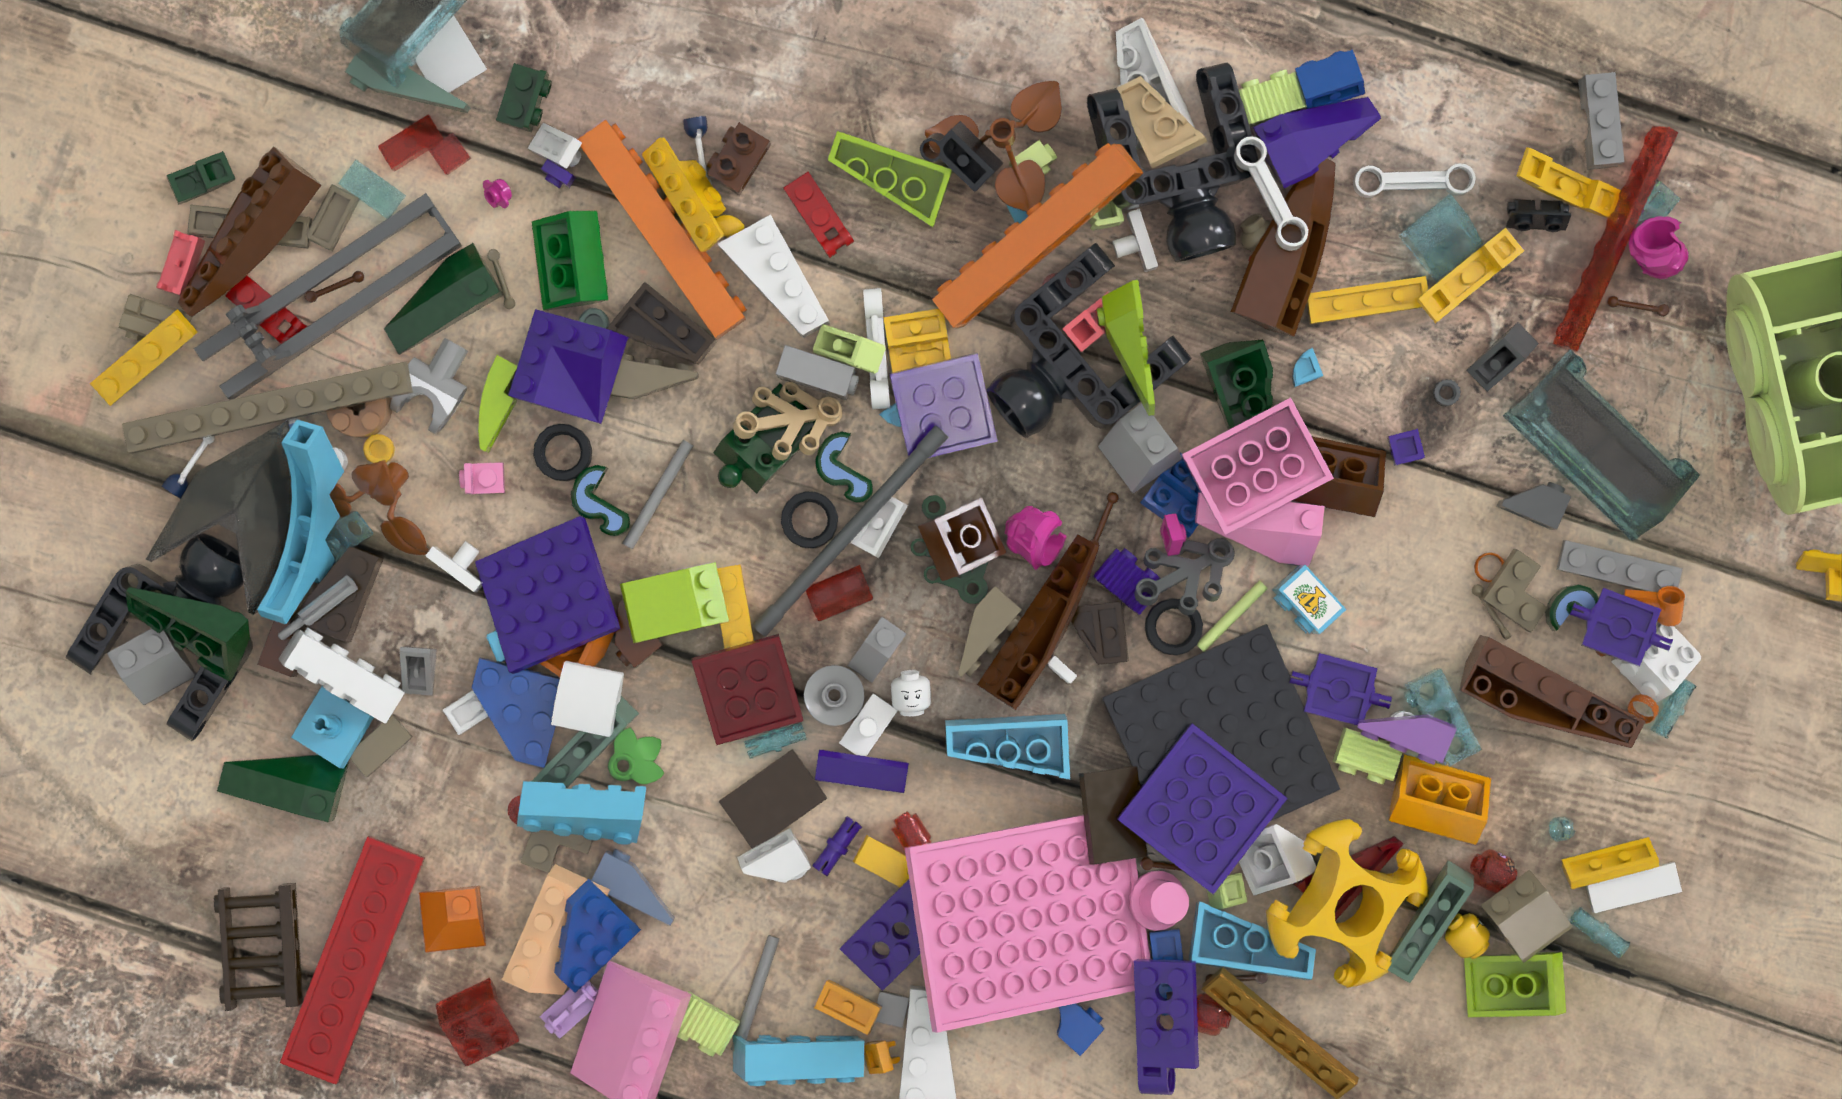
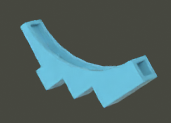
(313, 514)

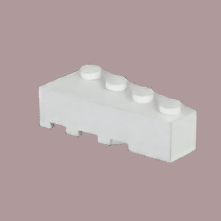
(773, 269)
(342, 675)
(926, 1055)

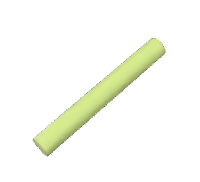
(1231, 616)

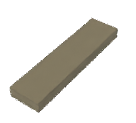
(206, 221)

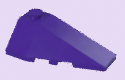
(1306, 137)

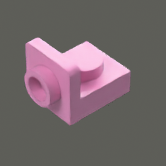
(482, 478)

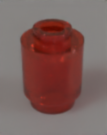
(910, 830)

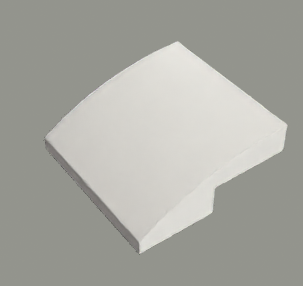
(587, 698)

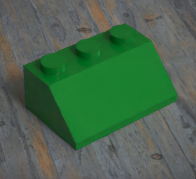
(570, 260)

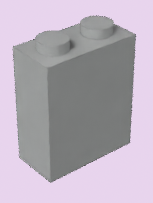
(817, 373)

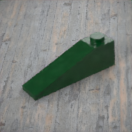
(449, 294)
(1240, 379)
(203, 628)
(291, 784)

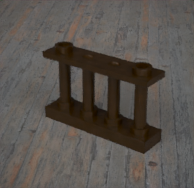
(287, 959)

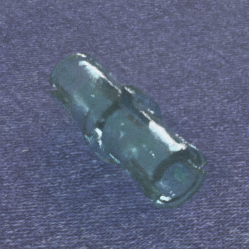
(1673, 709)
(775, 740)
(1599, 932)

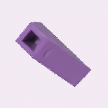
(1419, 733)

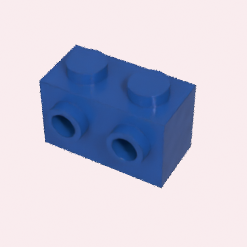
(1330, 79)

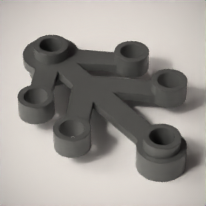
(1189, 570)

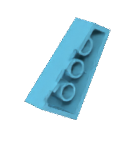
(1017, 742)
(582, 811)
(1239, 945)
(798, 1059)

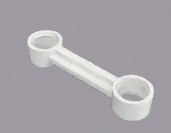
(1414, 180)
(1270, 193)
(875, 332)

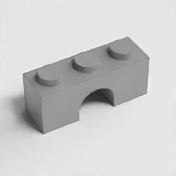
(1604, 134)

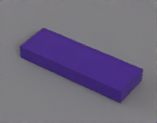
(861, 771)

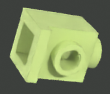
(1038, 153)

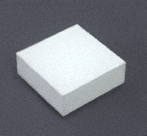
(1061, 670)

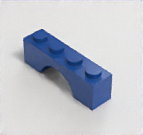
(1079, 1026)

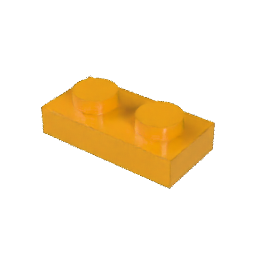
(848, 1007)

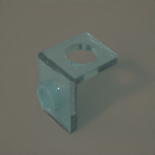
(341, 538)

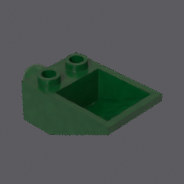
(752, 457)

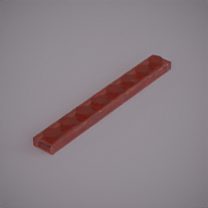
(1614, 238)

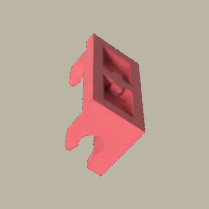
(180, 262)

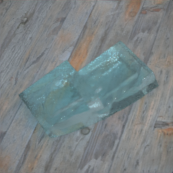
(371, 189)

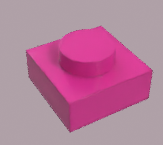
(1172, 534)

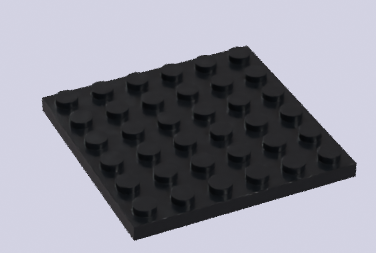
(1240, 701)

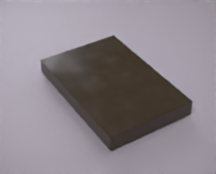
(773, 799)
(1103, 799)

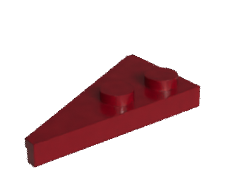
(1371, 858)

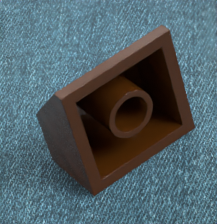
(962, 539)

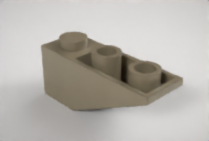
(642, 379)
(987, 623)

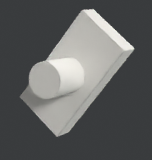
(556, 146)
(1137, 242)
(458, 564)
(868, 726)

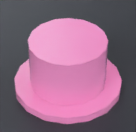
(1158, 900)

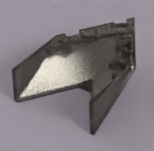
(246, 495)

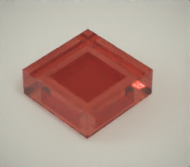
(449, 154)

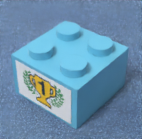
(1308, 600)

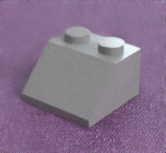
(1139, 448)
(151, 665)

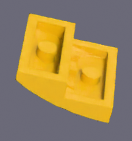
(916, 339)

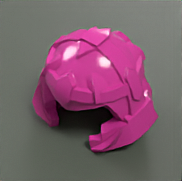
(1658, 248)
(1029, 536)

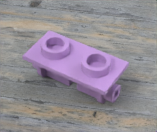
(569, 1009)

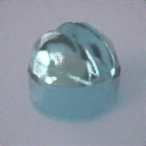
(1567, 829)

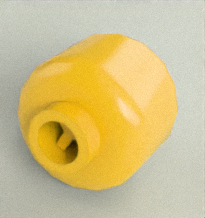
(1467, 936)

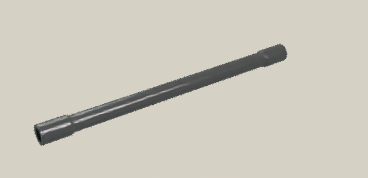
(776, 611)

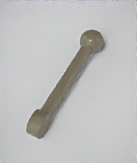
(494, 256)
(1478, 591)

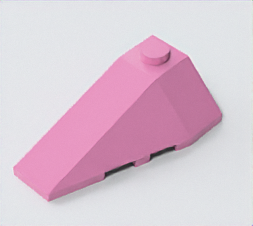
(1283, 535)

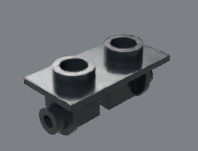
(1551, 217)

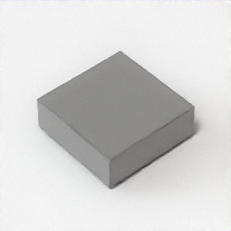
(893, 1008)

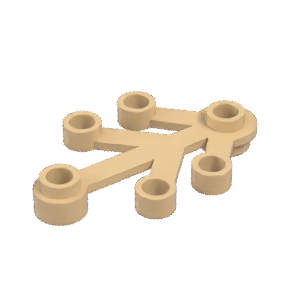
(790, 417)

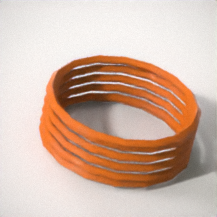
(1477, 561)
(1654, 707)

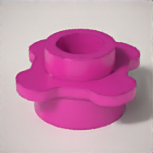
(497, 193)

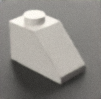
(776, 859)

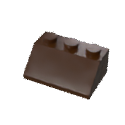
(1356, 481)

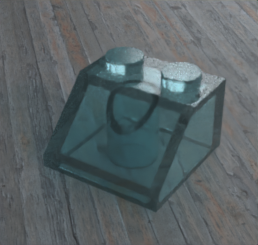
(1442, 237)

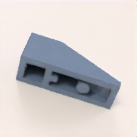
(630, 885)

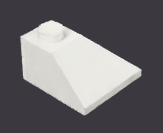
(1276, 860)

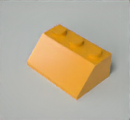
(1440, 800)

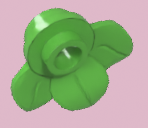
(640, 756)

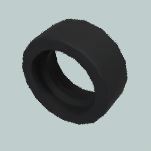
(540, 447)
(825, 503)
(1155, 640)

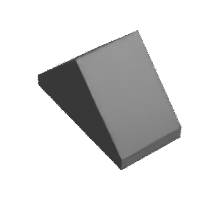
(418, 670)

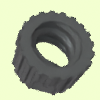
(1456, 392)

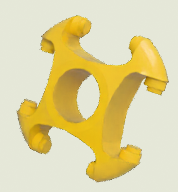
(1333, 876)

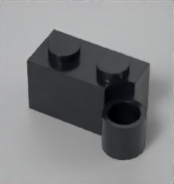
(963, 155)

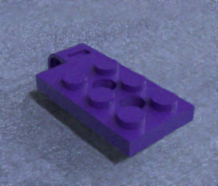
(880, 928)
(1161, 1048)

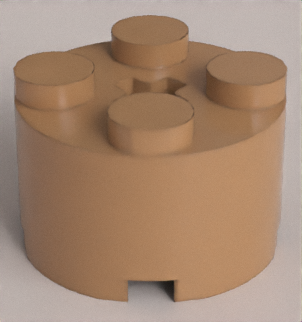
(367, 423)

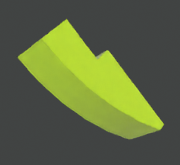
(495, 402)

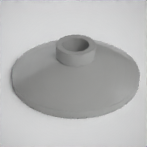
(817, 695)

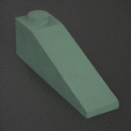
(413, 87)
(584, 749)
(1431, 920)

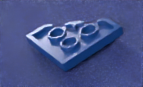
(519, 708)
(592, 935)

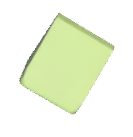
(1229, 893)

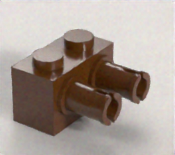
(738, 158)

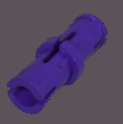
(837, 846)

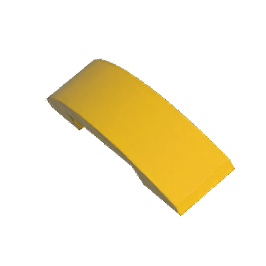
(1567, 185)
(1470, 275)

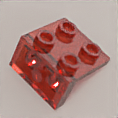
(476, 1022)

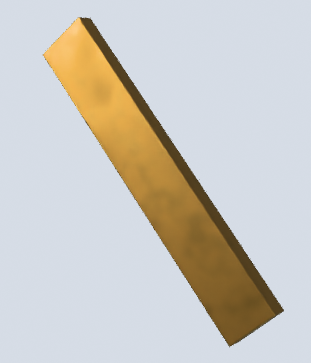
(1280, 1033)

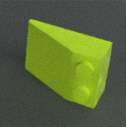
(674, 602)
(1512, 988)

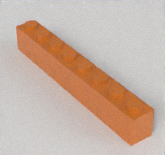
(661, 229)
(1037, 235)

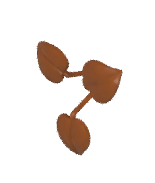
(1041, 110)
(383, 485)

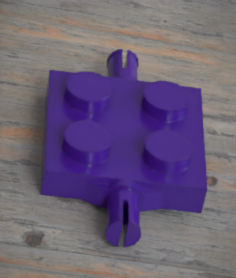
(1621, 627)
(1340, 689)

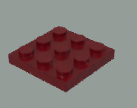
(747, 689)

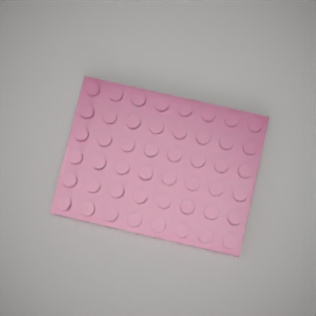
(1021, 923)

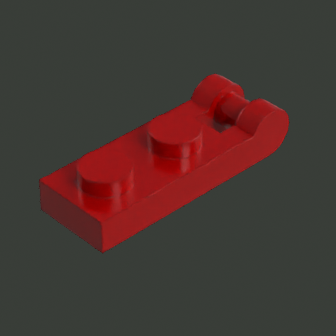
(817, 213)
(251, 294)

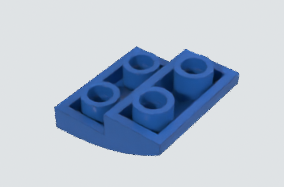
(1174, 493)

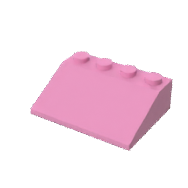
(1257, 466)
(630, 1034)

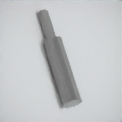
(321, 605)

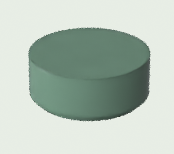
(595, 317)

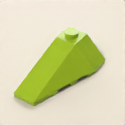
(1124, 325)

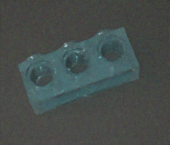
(1443, 700)

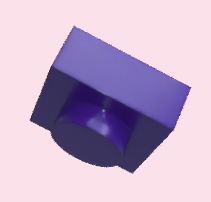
(557, 175)
(1406, 447)

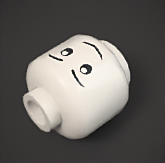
(911, 693)

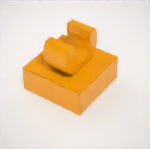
(878, 1056)

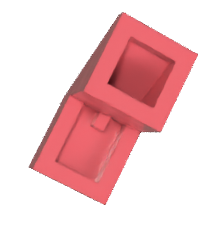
(1085, 328)

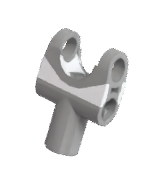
(436, 383)

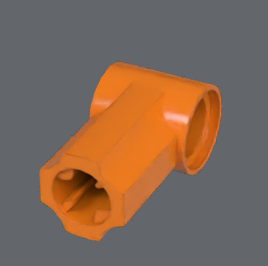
(1668, 599)

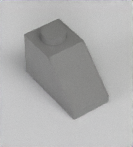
(877, 649)

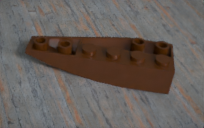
(252, 228)
(1281, 280)
(1041, 627)
(1542, 697)

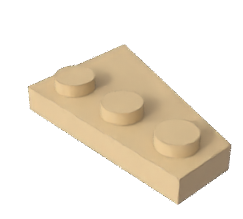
(1156, 124)

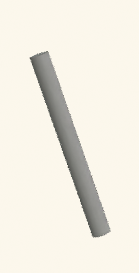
(657, 494)
(757, 987)

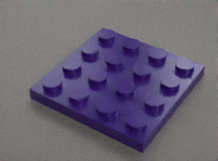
(547, 595)
(1202, 808)

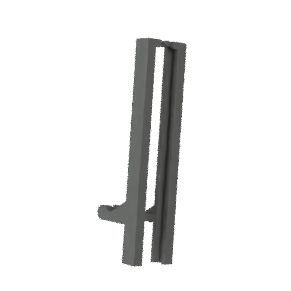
(245, 321)

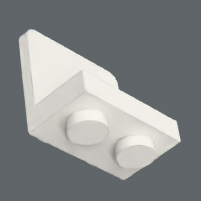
(1662, 670)

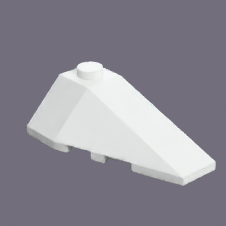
(1141, 57)

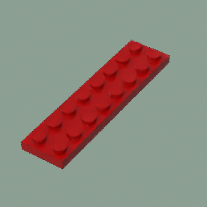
(352, 960)

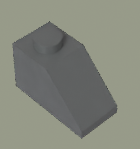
(1502, 356)
(1539, 504)

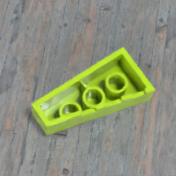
(896, 175)

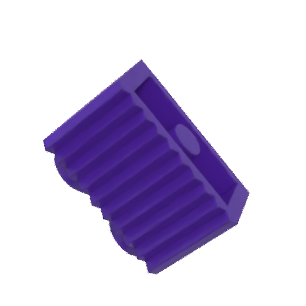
(1121, 577)

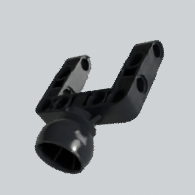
(1187, 190)
(1029, 394)
(208, 572)

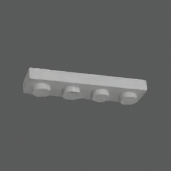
(1616, 567)

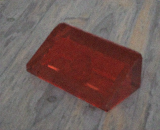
(410, 143)
(839, 593)

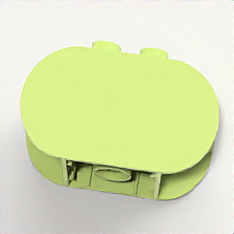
(1788, 364)

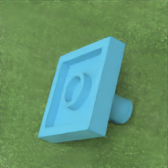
(332, 727)

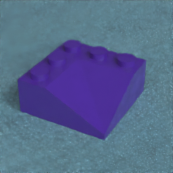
(568, 366)

